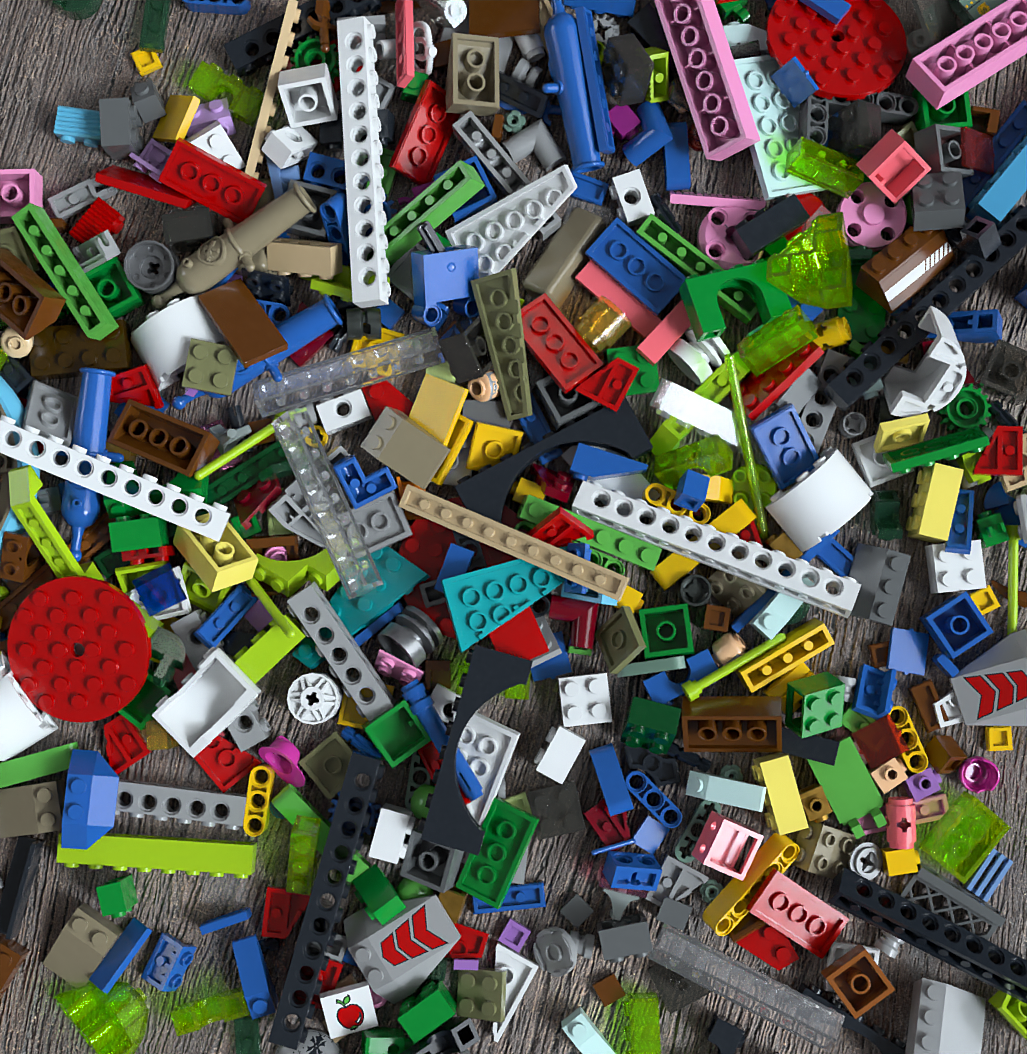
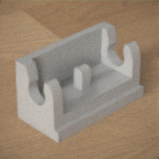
(96, 251)

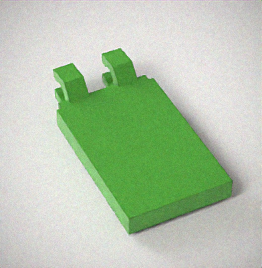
(849, 788)

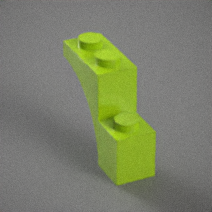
(289, 576)

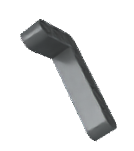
(821, 107)

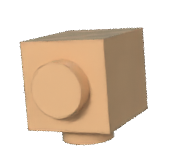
(888, 775)

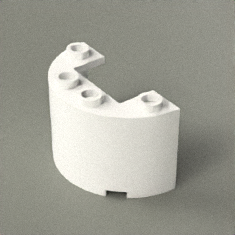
(166, 338)
(936, 377)
(820, 500)
(206, 702)
(19, 719)

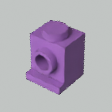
(913, 784)

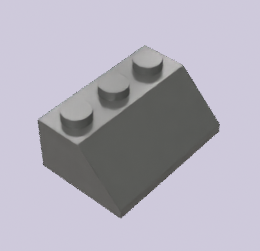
(881, 581)

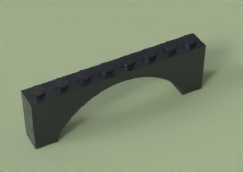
(602, 428)
(448, 817)

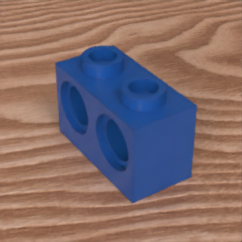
(333, 169)
(632, 871)

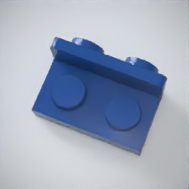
(168, 963)

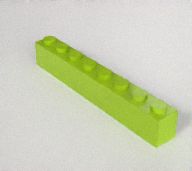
(164, 853)

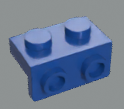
(874, 691)

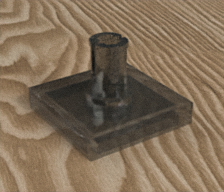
(674, 988)

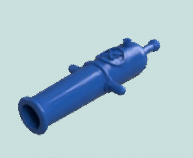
(571, 87)
(296, 331)
(79, 504)

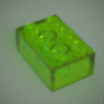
(964, 837)

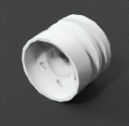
(694, 356)
(327, 691)

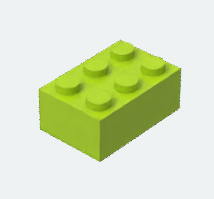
(267, 649)

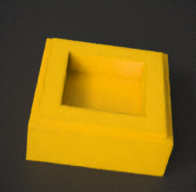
(146, 61)
(984, 599)
(998, 738)

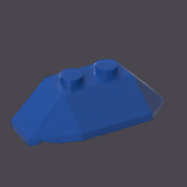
(88, 800)

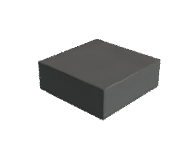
(576, 910)

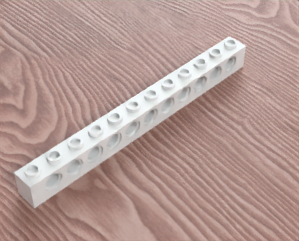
(351, 33)
(94, 480)
(721, 559)

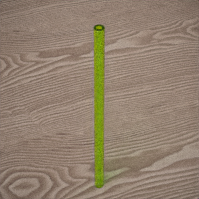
(746, 445)

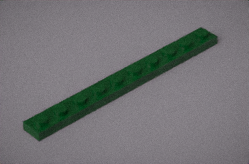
(219, 491)

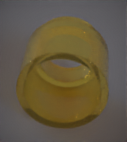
(602, 324)

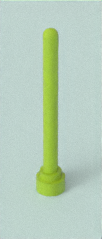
(236, 451)
(271, 607)
(1012, 616)
(694, 688)

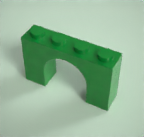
(701, 293)
(187, 485)

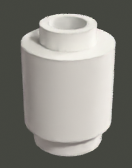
(531, 47)

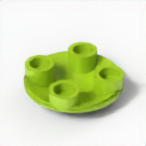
(742, 490)

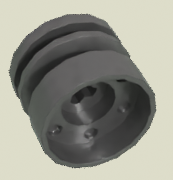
(140, 263)
(411, 636)

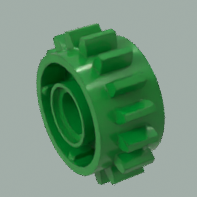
(310, 51)
(976, 406)

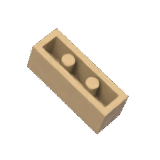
(304, 257)

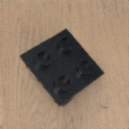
(268, 286)

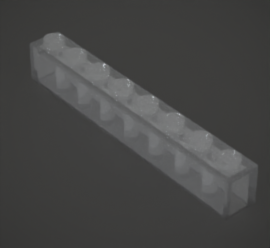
(348, 372)
(327, 502)
(747, 987)

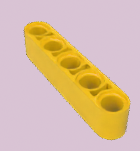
(677, 566)
(732, 901)

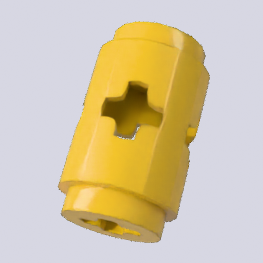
(835, 334)

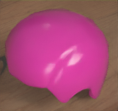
(979, 774)

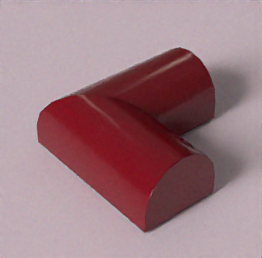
(581, 614)

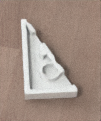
(518, 977)

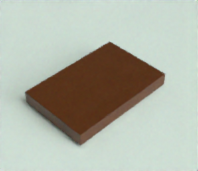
(504, 18)

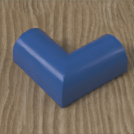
(652, 138)
(363, 488)

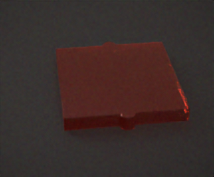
(977, 150)
(880, 741)

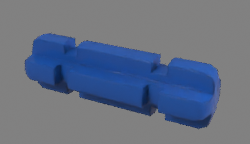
(360, 742)

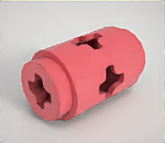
(905, 835)

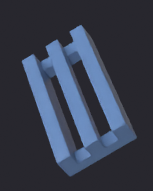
(995, 881)

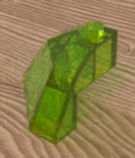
(815, 265)
(107, 1021)

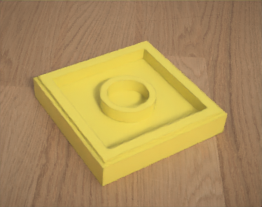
(901, 433)

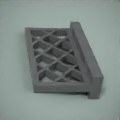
(956, 894)

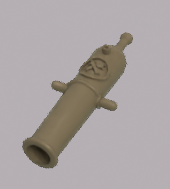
(237, 245)

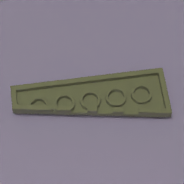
(502, 323)

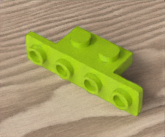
(338, 286)

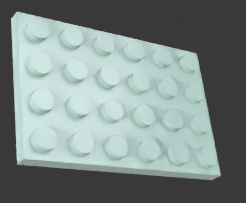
(776, 125)

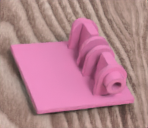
(391, 666)

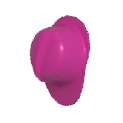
(284, 760)

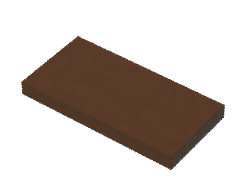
(242, 322)

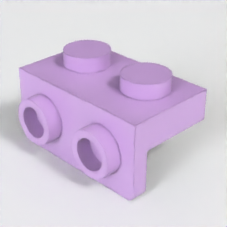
(211, 112)
(152, 159)

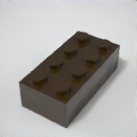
(64, 349)

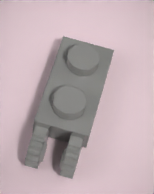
(78, 198)

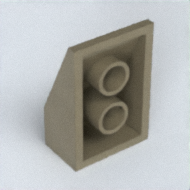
(473, 75)
(405, 447)
(32, 808)
(82, 945)

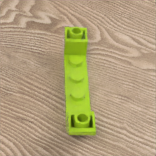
(713, 389)
(22, 490)

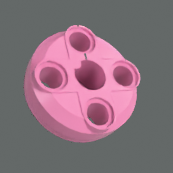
(872, 217)
(718, 236)

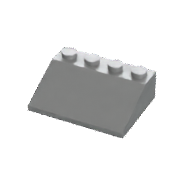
(944, 1020)

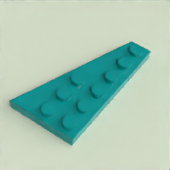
(398, 579)
(493, 596)

